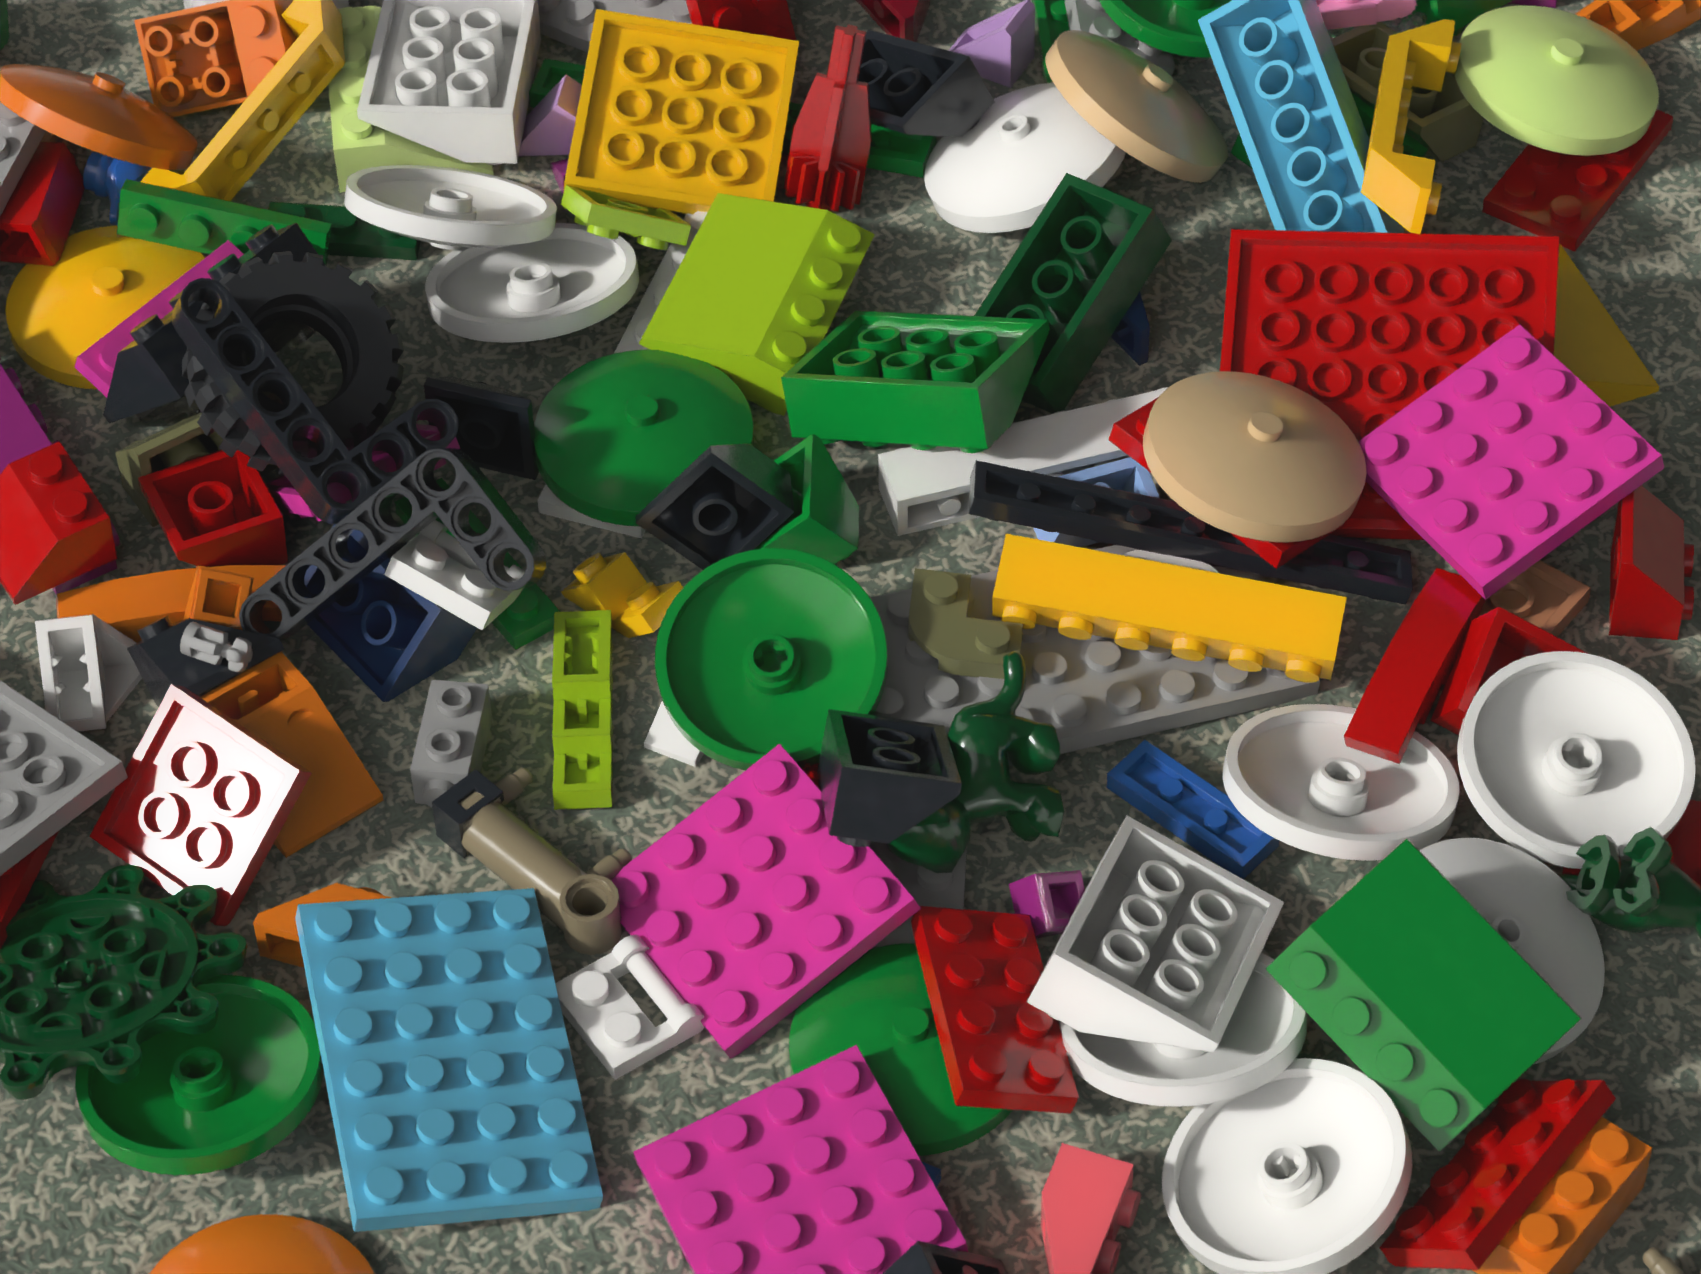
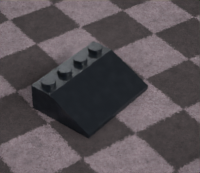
(151, 365)

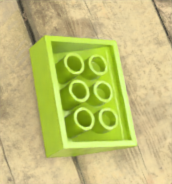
(758, 291)

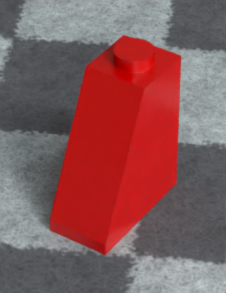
(41, 207)

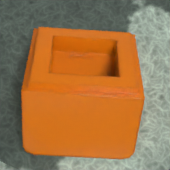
(218, 596)

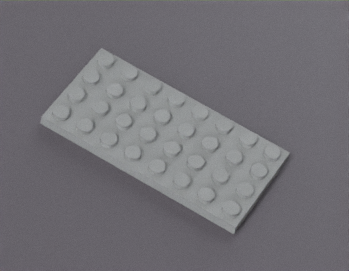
(1081, 687)

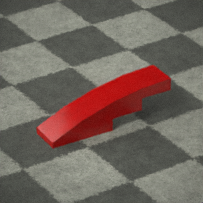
(1414, 667)

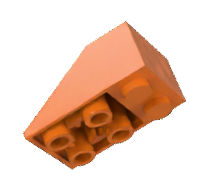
(212, 52)
(290, 716)

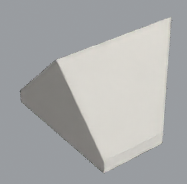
(84, 670)

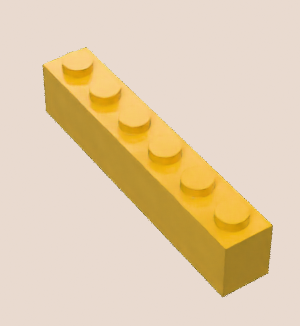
(1168, 608)

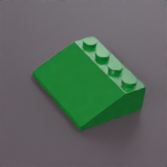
(914, 380)
(1423, 994)

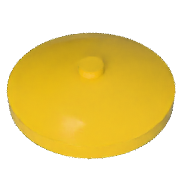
(85, 295)

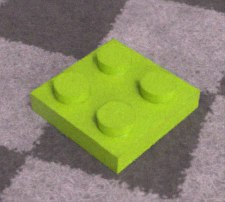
(608, 216)

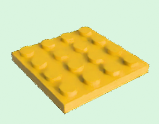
(680, 113)

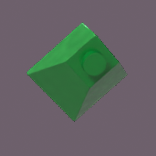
(824, 507)

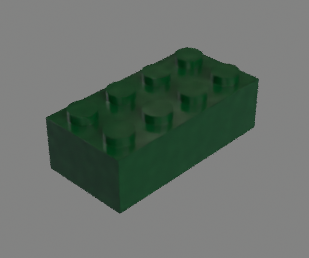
(1081, 275)

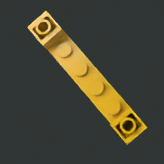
(270, 108)
(1394, 180)

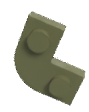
(945, 632)

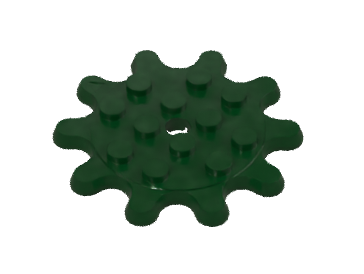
(138, 969)

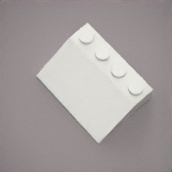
(454, 75)
(1156, 945)

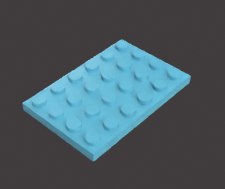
(446, 1059)

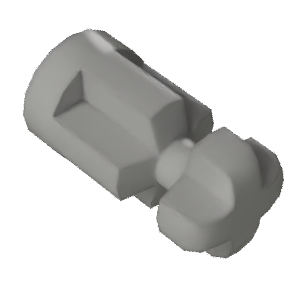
(213, 645)

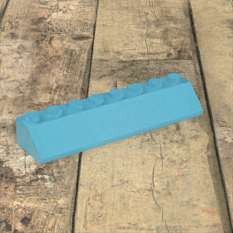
(1294, 114)

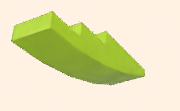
(582, 710)

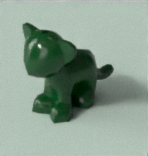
(980, 744)
(1638, 892)

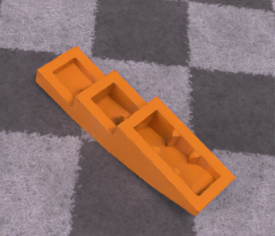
(1643, 21)
(142, 599)

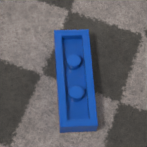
(1190, 809)

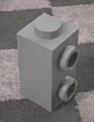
(450, 737)

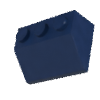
(386, 629)

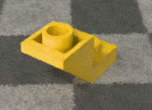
(618, 586)

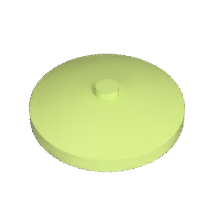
(1556, 80)

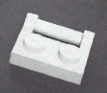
(446, 575)
(611, 1018)

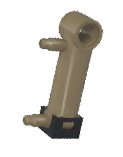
(581, 903)

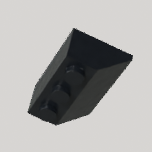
(921, 87)
(882, 775)

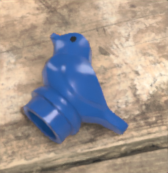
(106, 177)

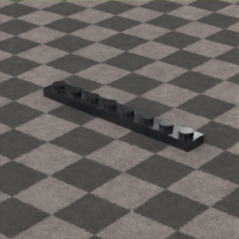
(1169, 529)

